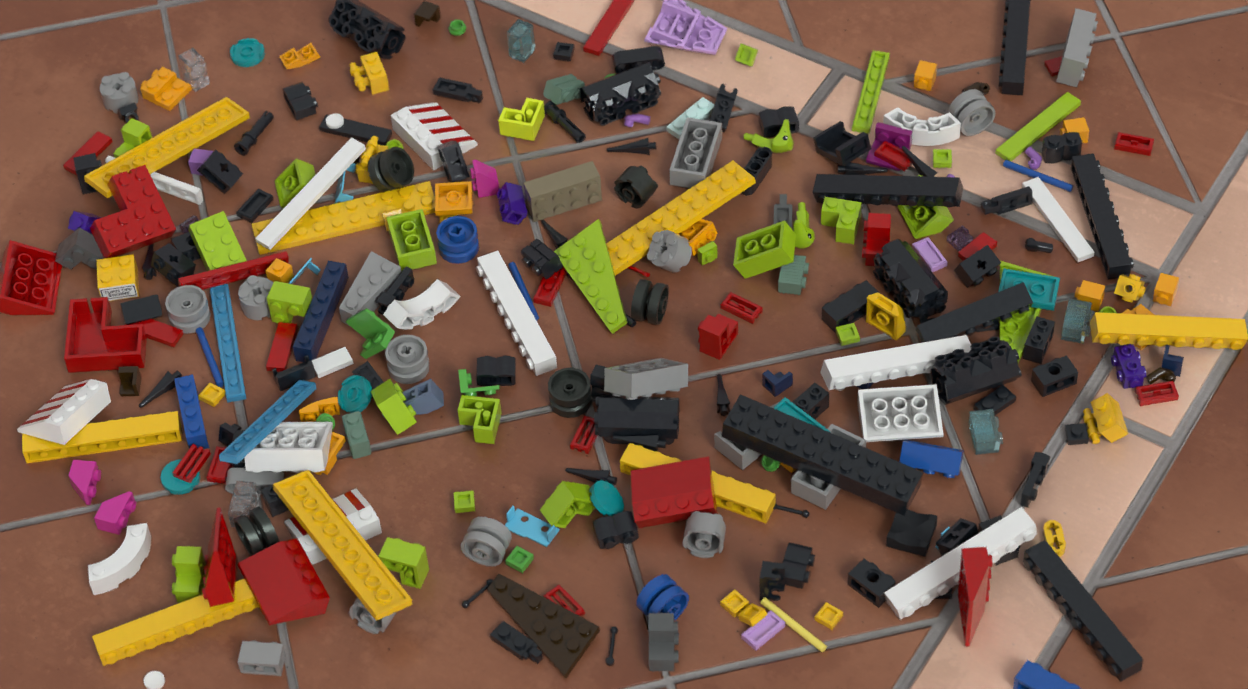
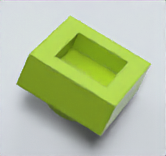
(746, 54)
(942, 158)
(707, 253)
(847, 334)
(464, 501)

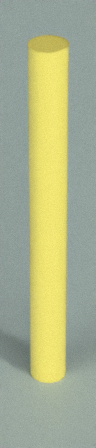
(794, 625)

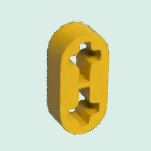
(1058, 537)

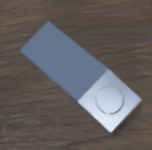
(424, 397)

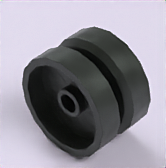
(391, 169)
(649, 301)
(569, 392)
(255, 530)

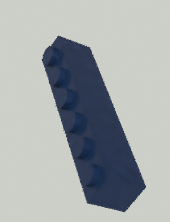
(321, 311)

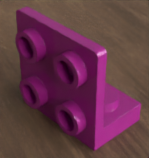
(894, 135)

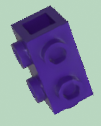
(512, 203)
(82, 220)
(1128, 366)

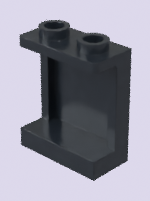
(841, 145)

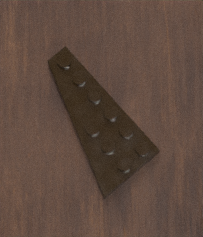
(553, 628)

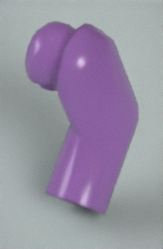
(638, 118)
(1035, 158)

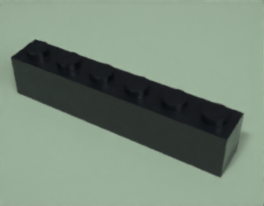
(977, 314)

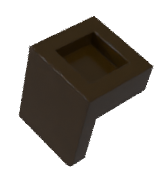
(427, 11)
(130, 380)

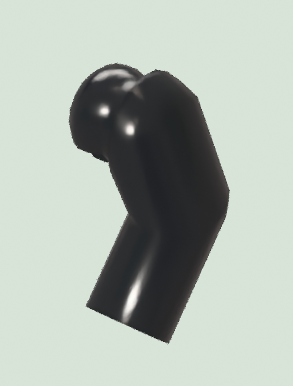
(1032, 245)

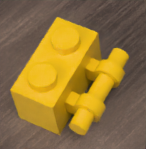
(373, 71)
(362, 168)
(1108, 418)

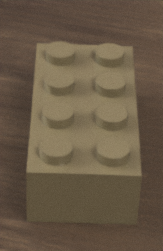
(562, 191)

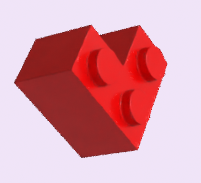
(877, 235)
(716, 335)

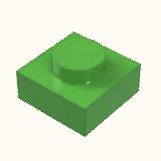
(519, 559)

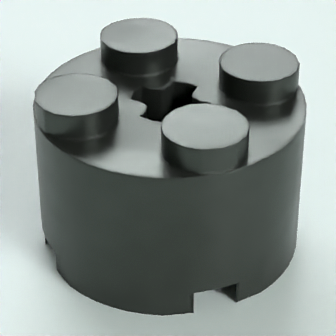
(635, 186)

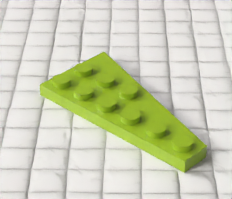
(592, 270)
(1018, 327)

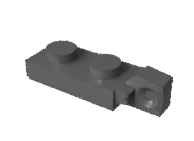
(783, 211)

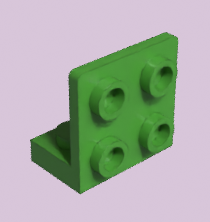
(373, 329)
(465, 380)

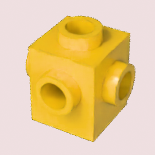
(1123, 287)

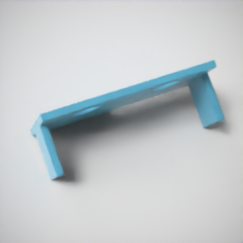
(341, 197)
(310, 265)
(530, 528)

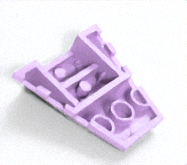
(685, 29)

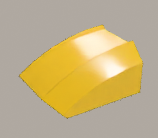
(885, 315)

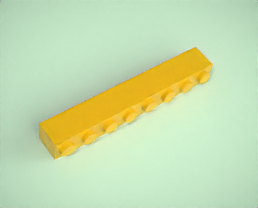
(1168, 330)
(107, 437)
(729, 493)
(169, 624)

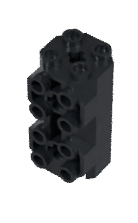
(367, 28)
(612, 96)
(914, 284)
(982, 369)
(637, 417)

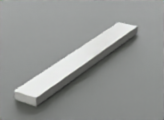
(310, 193)

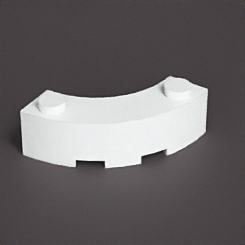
(926, 132)
(423, 307)
(123, 563)

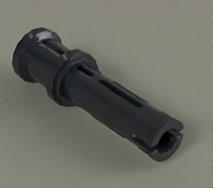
(559, 117)
(250, 137)

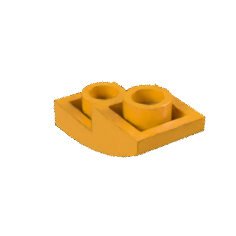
(299, 58)
(312, 411)

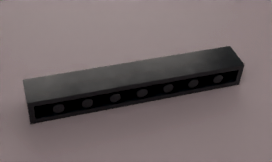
(1015, 47)
(890, 189)
(1101, 216)
(1082, 611)

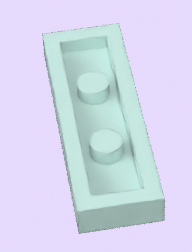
(700, 110)

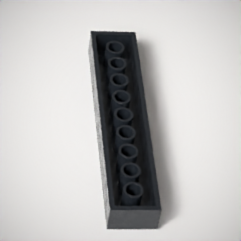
(822, 454)

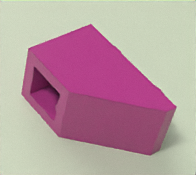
(485, 180)
(84, 478)
(114, 513)

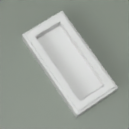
(332, 362)

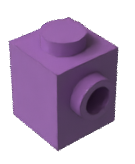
(197, 158)

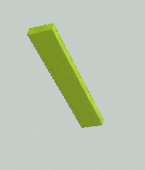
(870, 91)
(1038, 127)

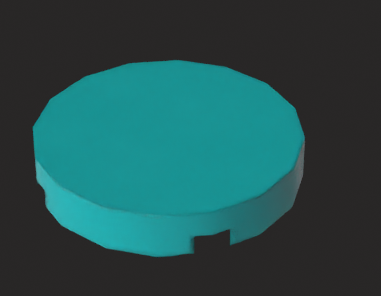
(247, 52)
(355, 394)
(175, 485)
(606, 498)

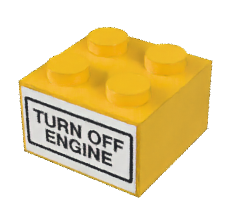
(118, 277)

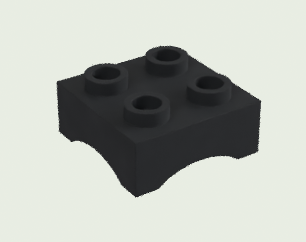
(912, 532)

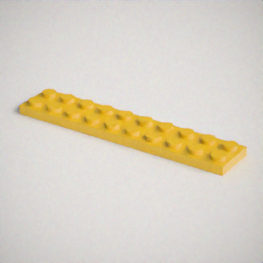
(171, 143)
(679, 214)
(351, 216)
(342, 545)

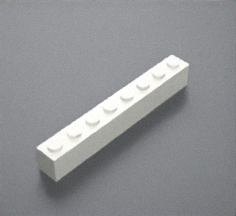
(516, 313)
(888, 363)
(944, 572)

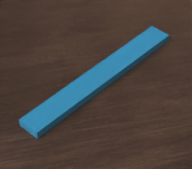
(227, 343)
(267, 422)

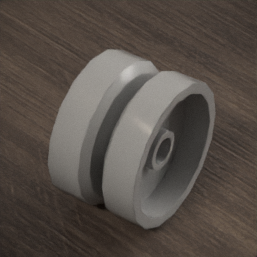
(972, 112)
(188, 308)
(407, 359)
(486, 541)

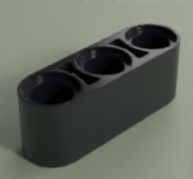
(631, 58)
(758, 167)

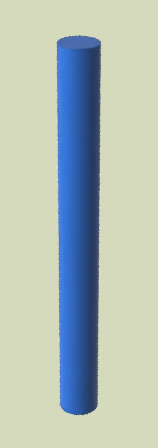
(1032, 173)
(518, 279)
(209, 356)

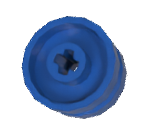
(457, 239)
(662, 596)

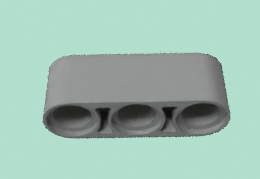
(262, 479)

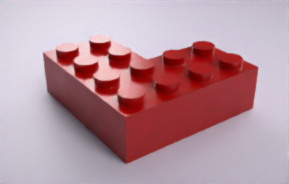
(140, 219)
(96, 344)

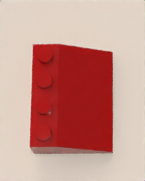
(28, 280)
(672, 492)
(221, 564)
(284, 583)
(973, 588)

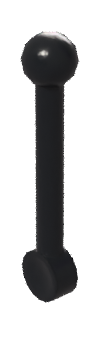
(805, 513)
(465, 604)
(609, 660)

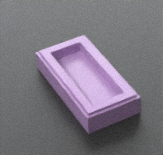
(929, 254)
(763, 630)

